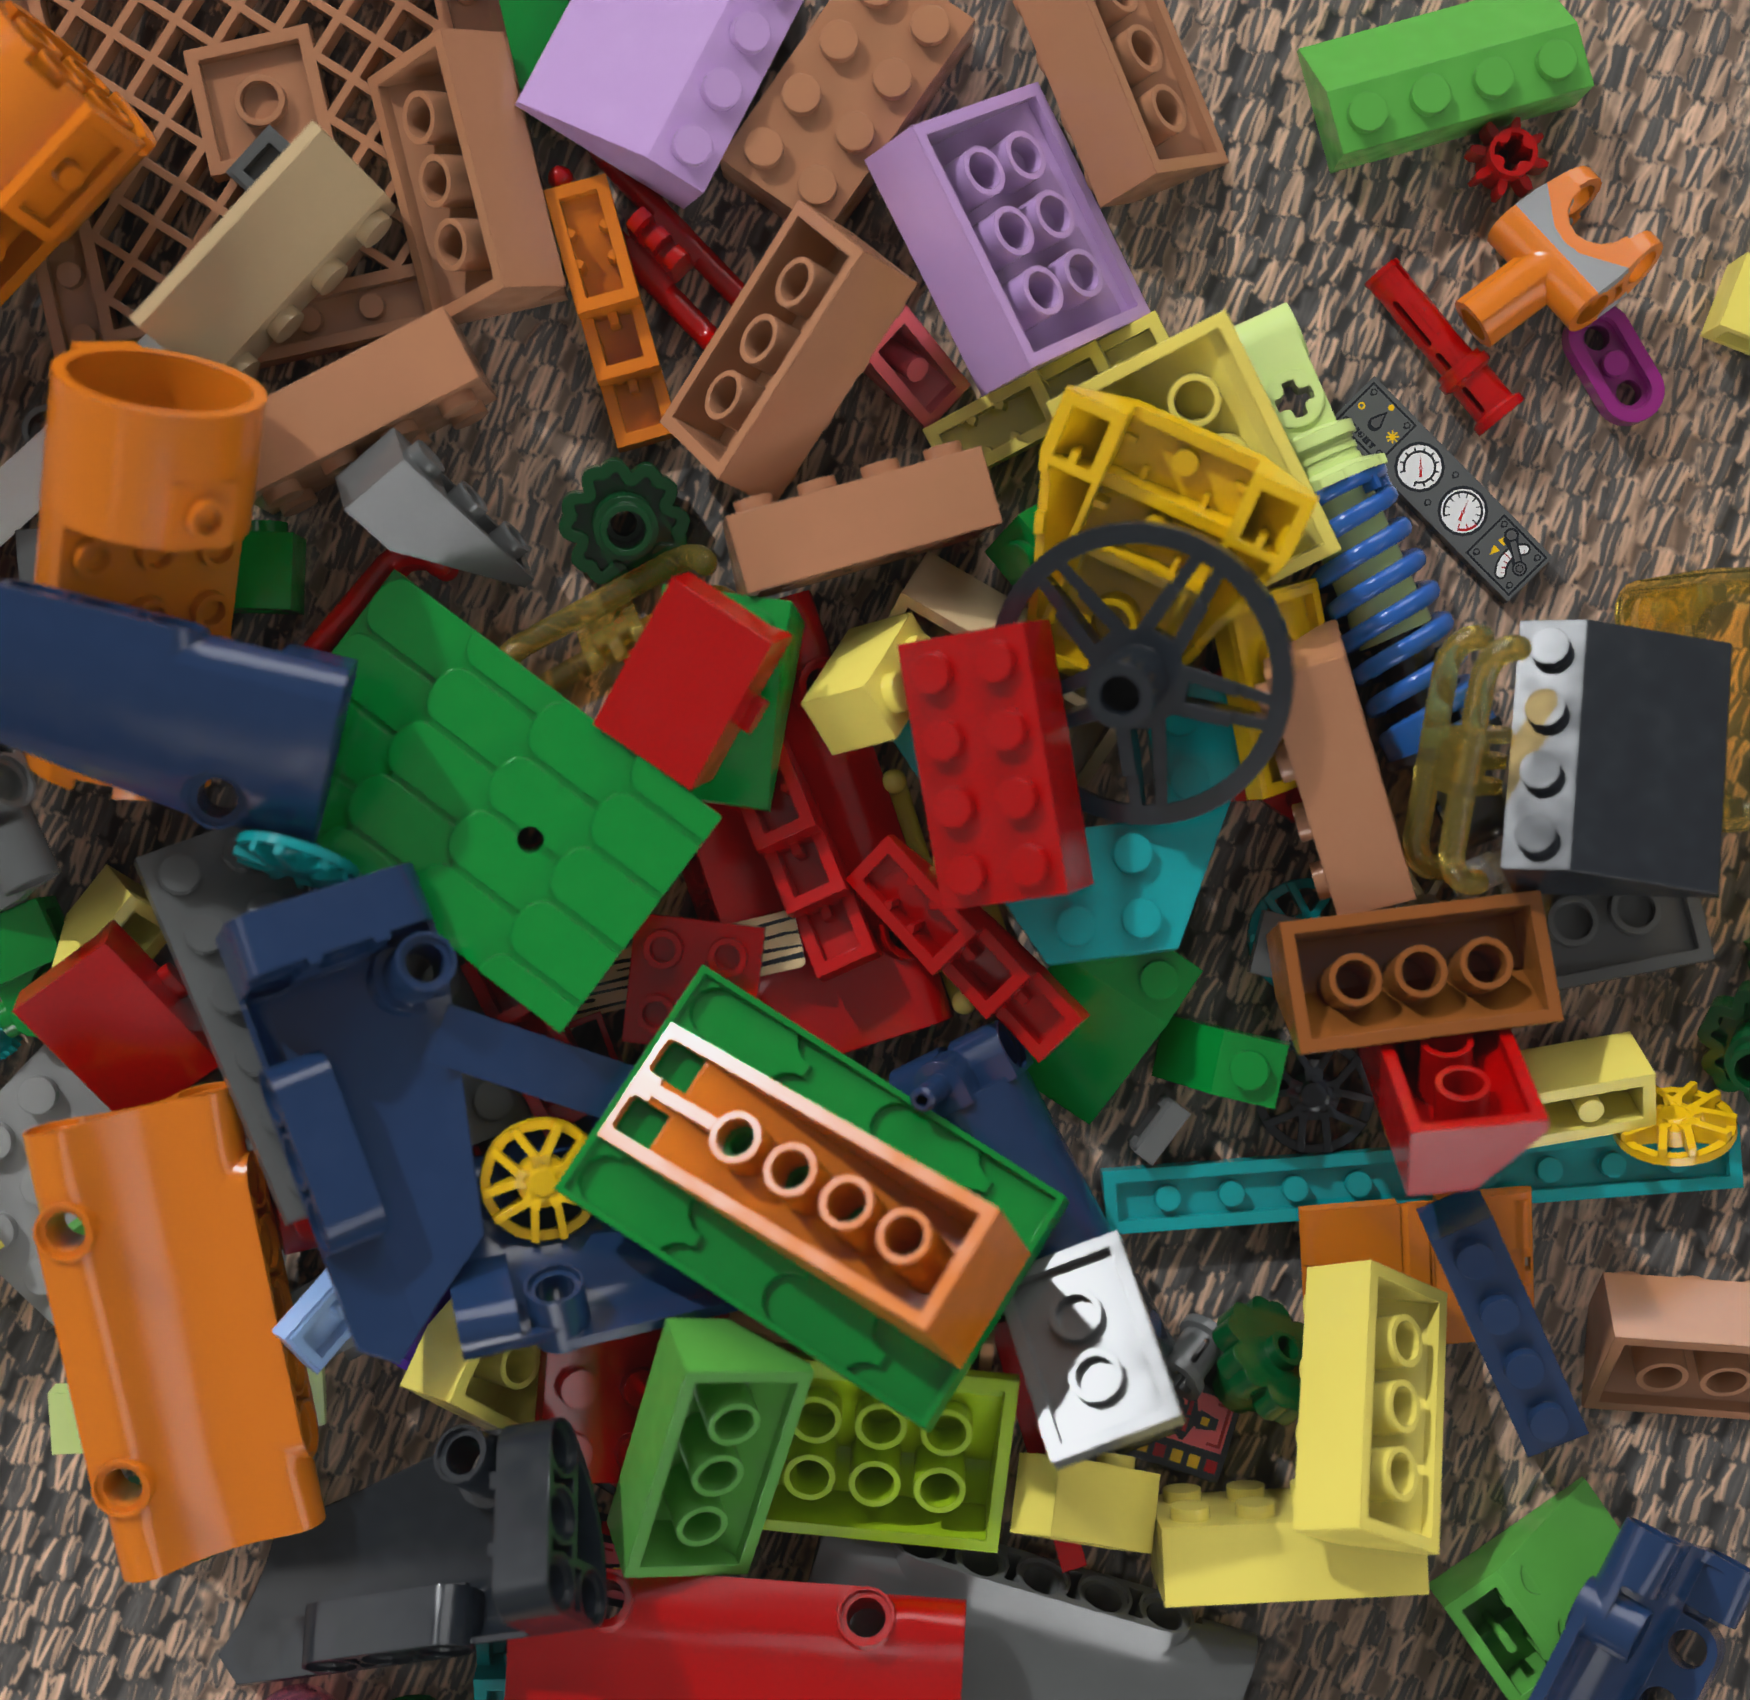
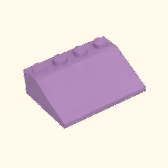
(656, 82)
(1006, 235)

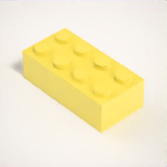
(1244, 1551)

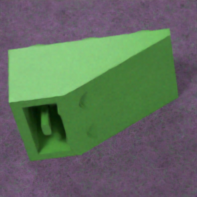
(1521, 1585)

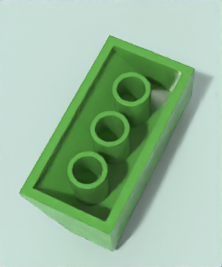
(1442, 77)
(706, 1450)

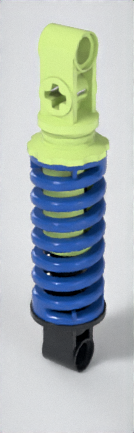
(1370, 572)

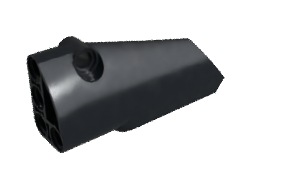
(434, 1561)

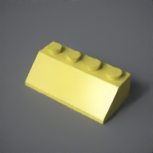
(1371, 1409)

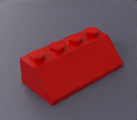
(1454, 1107)

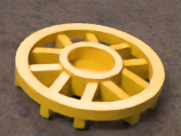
(1682, 1125)
(533, 1179)

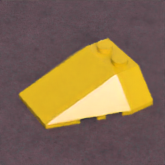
(1132, 461)

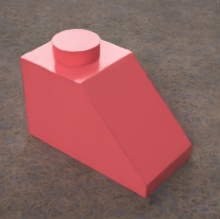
(915, 370)

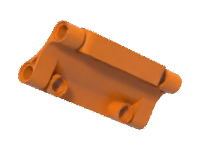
(172, 1327)

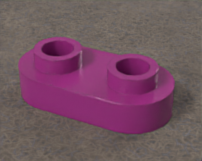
(1618, 362)

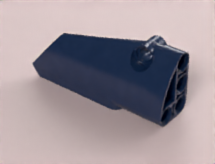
(352, 1097)

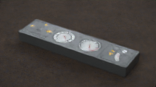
(1445, 493)

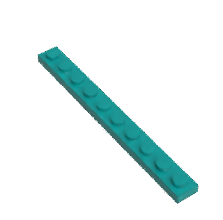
(1276, 1185)

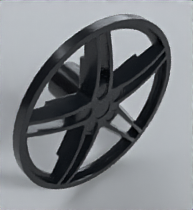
(1139, 674)

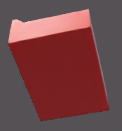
(692, 681)
(118, 1021)

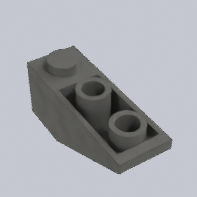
(421, 513)

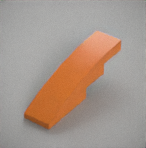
(610, 310)

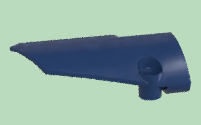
(170, 707)

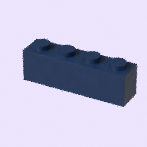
(1502, 1320)

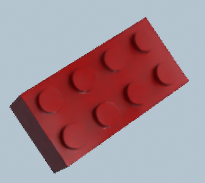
(996, 765)

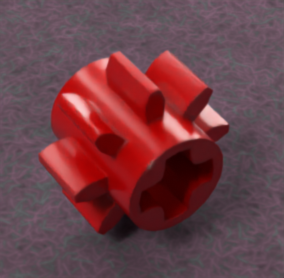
(1490, 166)

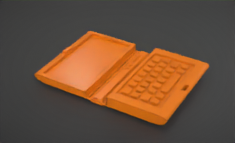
(1396, 1238)

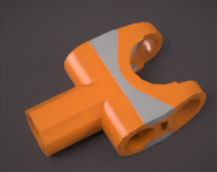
(1553, 263)

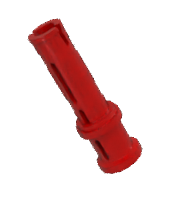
(1461, 369)

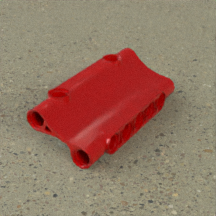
(735, 884)
(747, 1643)

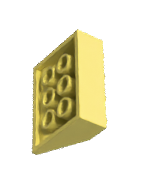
(1212, 384)

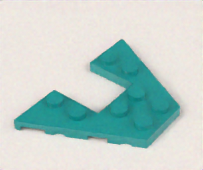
(1140, 872)

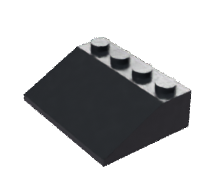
(1617, 762)

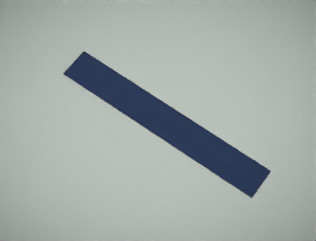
(527, 1061)

